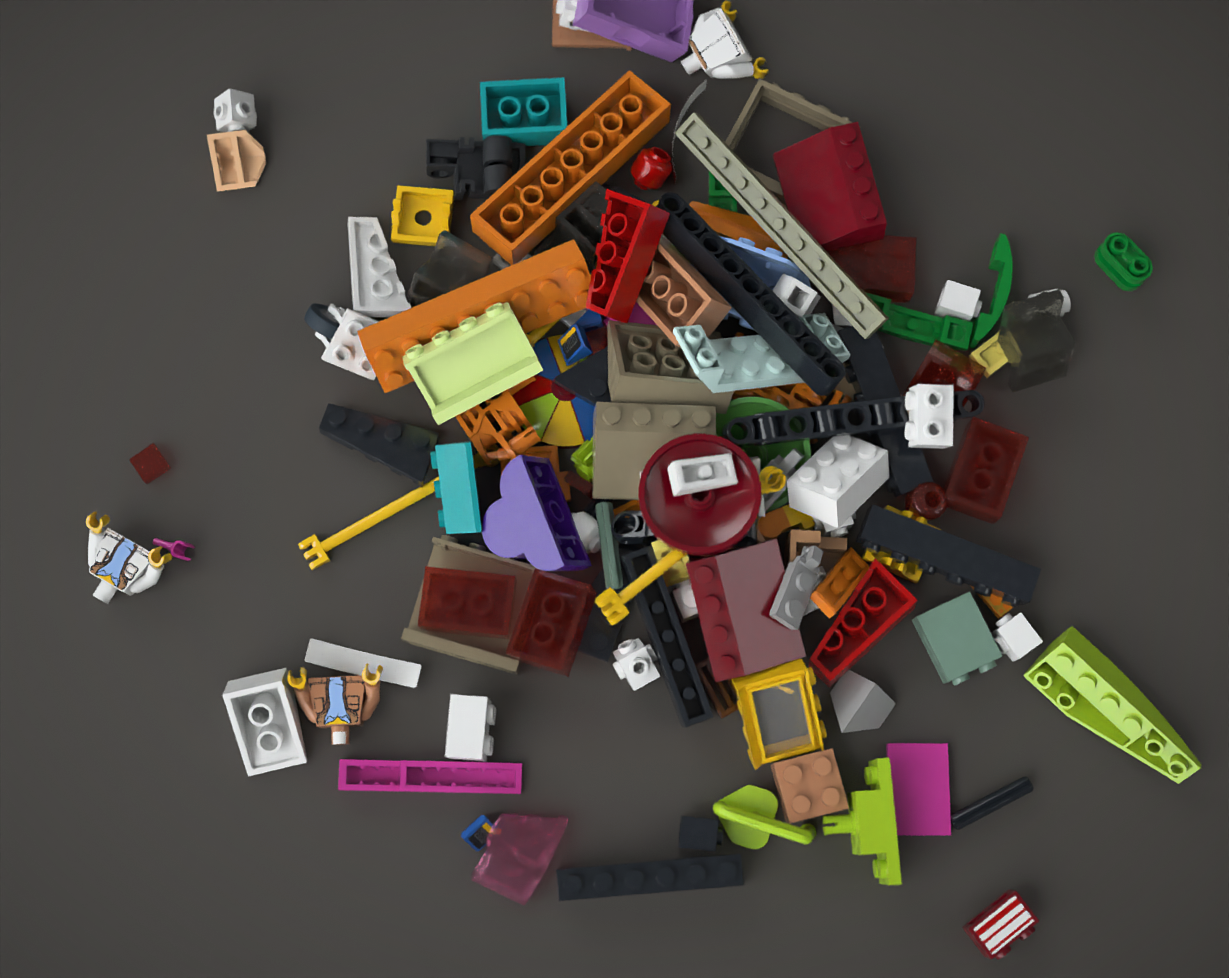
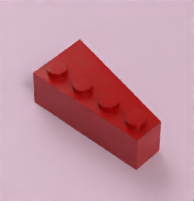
(624, 254)
(865, 619)

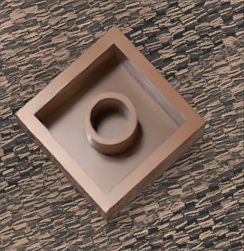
(809, 786)

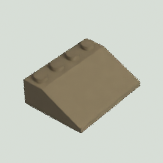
(653, 370)
(631, 433)

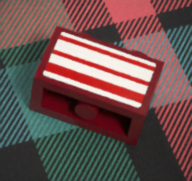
(1001, 925)

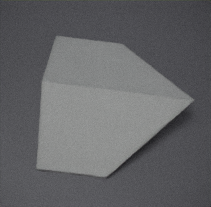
(859, 703)

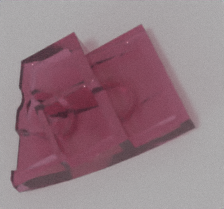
(518, 854)

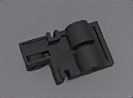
(476, 167)

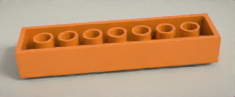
(583, 153)
(535, 288)

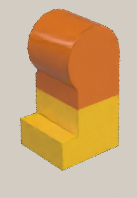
(783, 520)

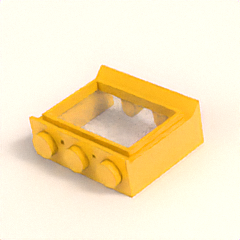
(780, 712)

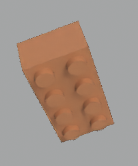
(678, 294)

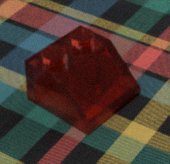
(948, 367)

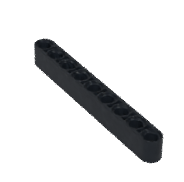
(750, 296)

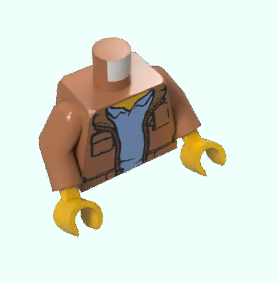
(338, 700)

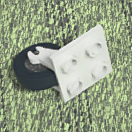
(340, 336)

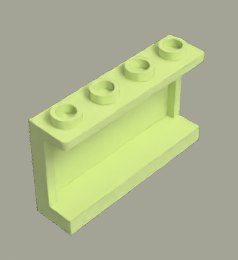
(472, 362)

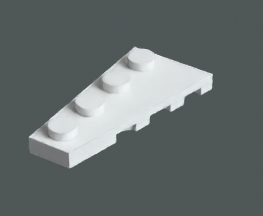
(373, 272)

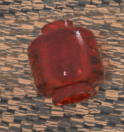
(926, 501)

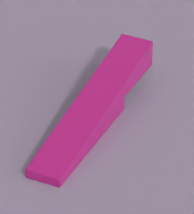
(429, 776)

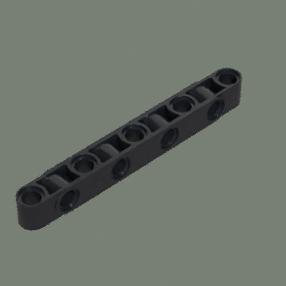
(833, 420)

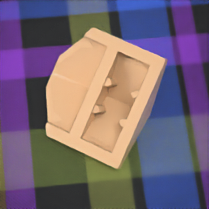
(236, 159)

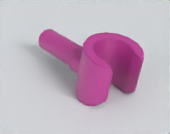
(177, 548)

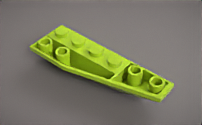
(1109, 704)

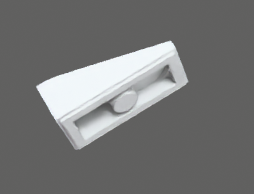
(701, 474)

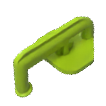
(750, 818)

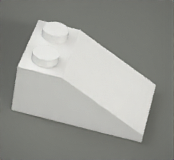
(265, 721)

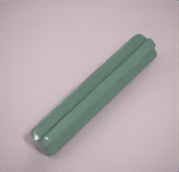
(608, 546)

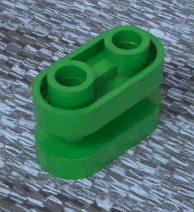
(1123, 261)

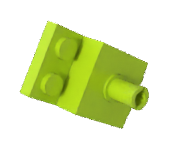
(872, 822)

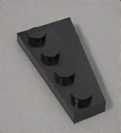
(390, 442)
(599, 633)

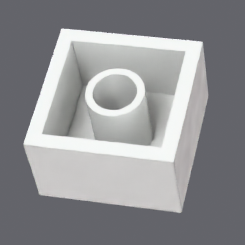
(469, 728)

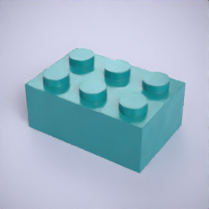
(524, 109)

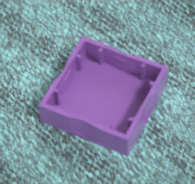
(646, 25)

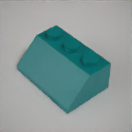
(456, 487)

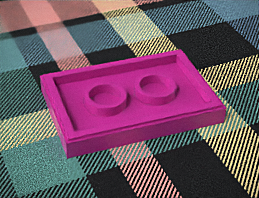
(920, 788)

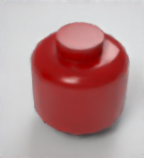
(651, 168)

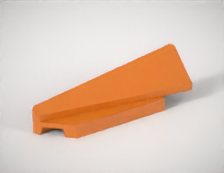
(735, 225)

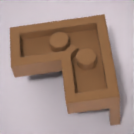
(831, 546)

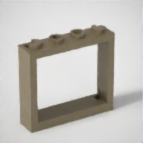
(787, 102)

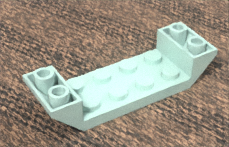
(749, 360)

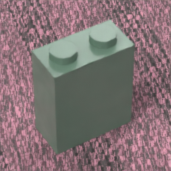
(957, 639)

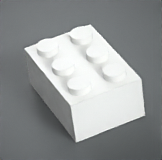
(838, 479)

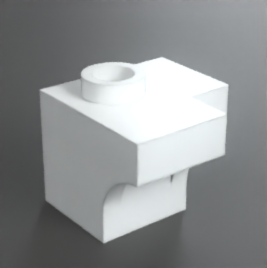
(796, 295)

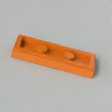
(839, 582)

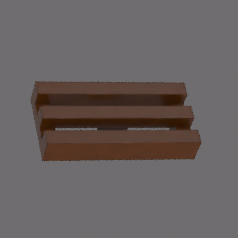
(731, 707)

